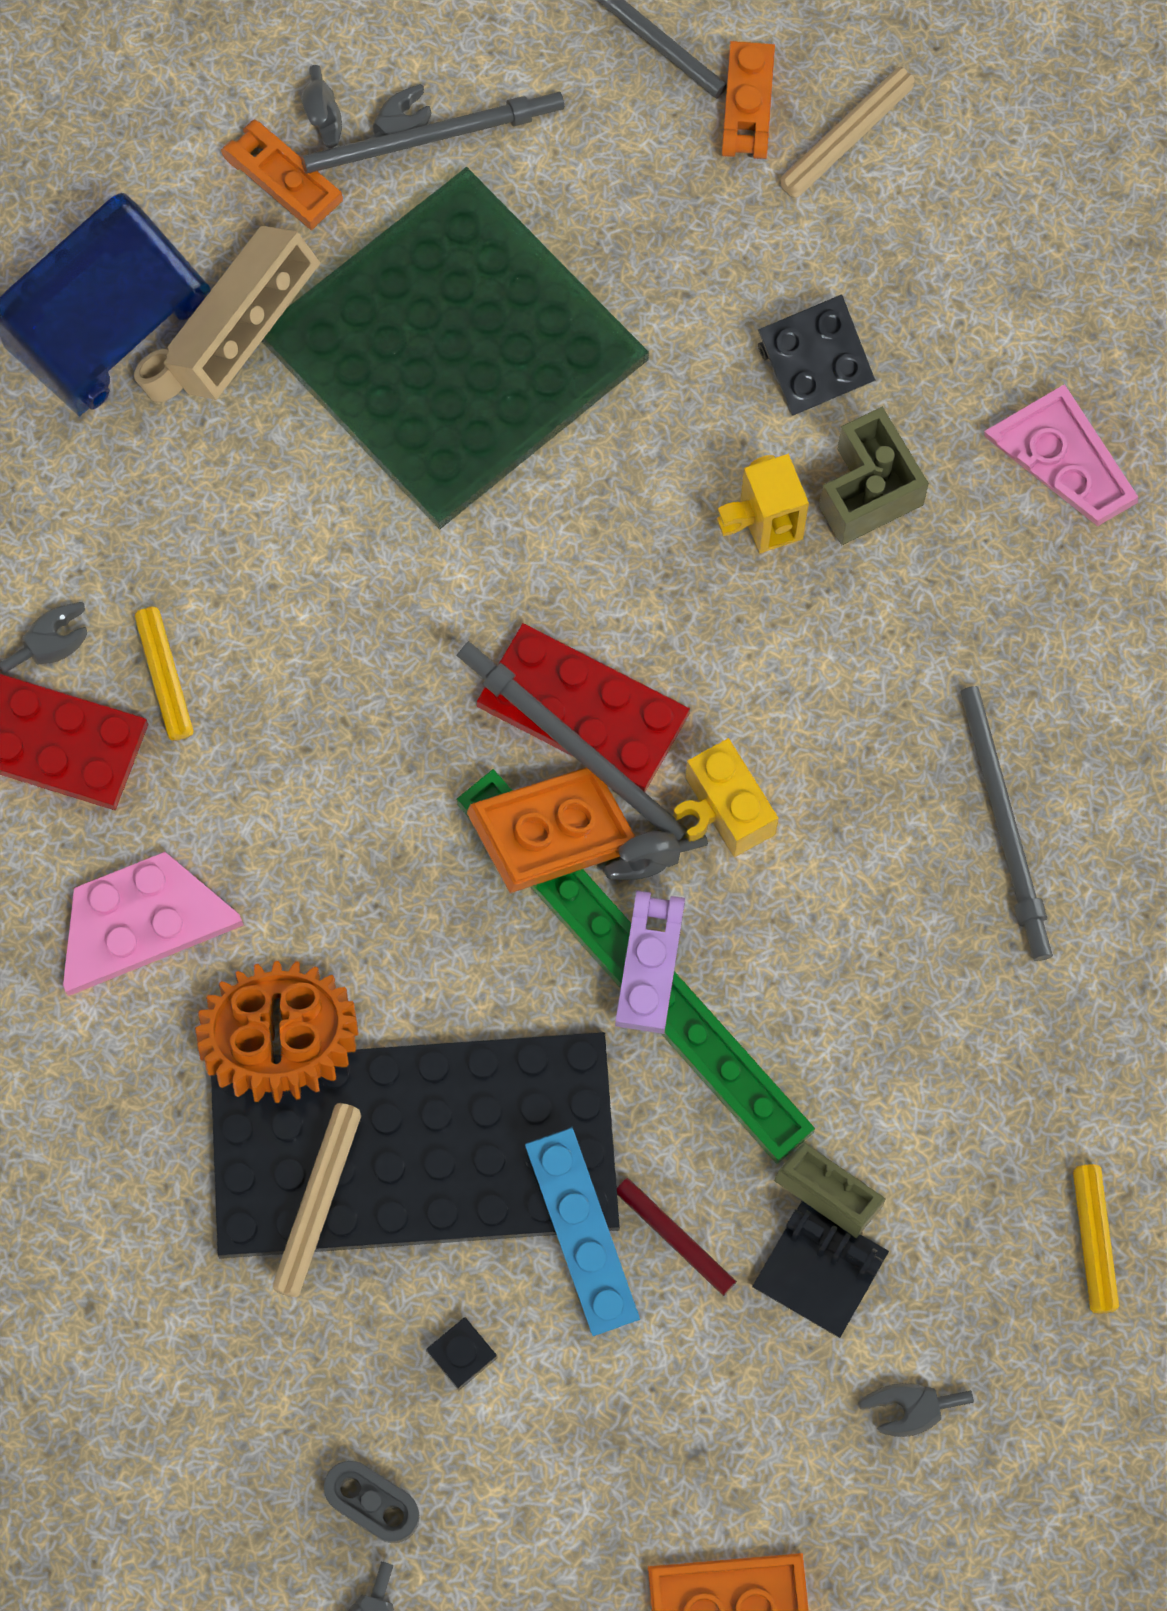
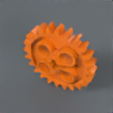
(239, 1031)

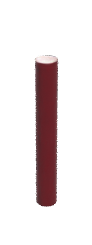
(675, 1237)

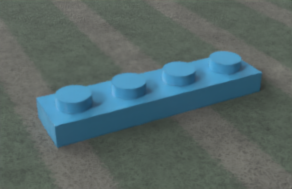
(582, 1231)

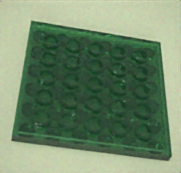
(453, 347)

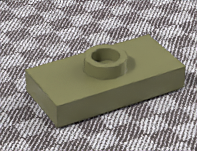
(830, 1189)

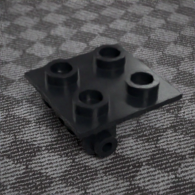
(816, 355)
(820, 1270)

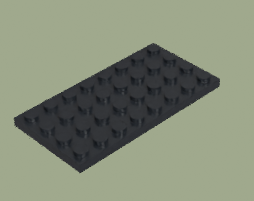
(432, 1149)

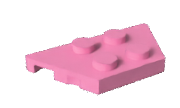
(139, 919)

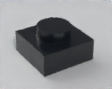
(461, 1353)

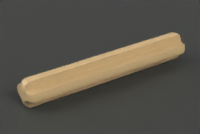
(847, 132)
(316, 1200)

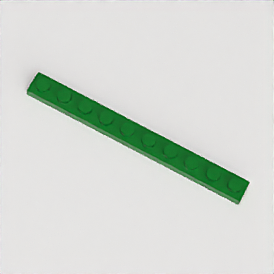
(689, 1023)

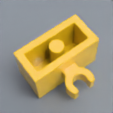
(769, 504)
(727, 799)

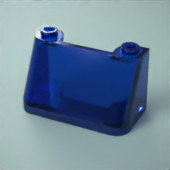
(96, 301)

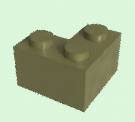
(881, 479)

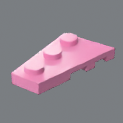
(1066, 455)

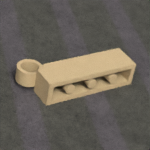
(231, 318)

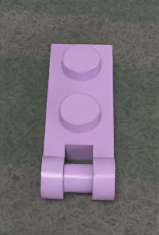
(649, 964)

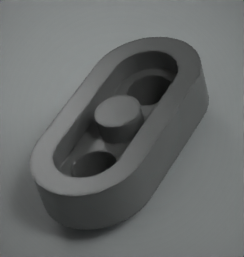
(372, 1502)

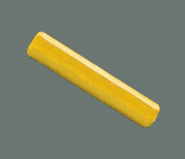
(164, 673)
(1095, 1239)

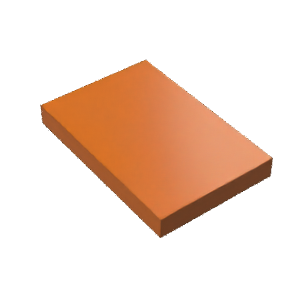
(550, 828)
(731, 1585)

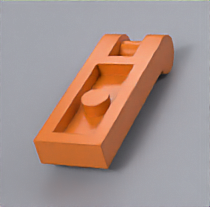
(748, 98)
(282, 175)

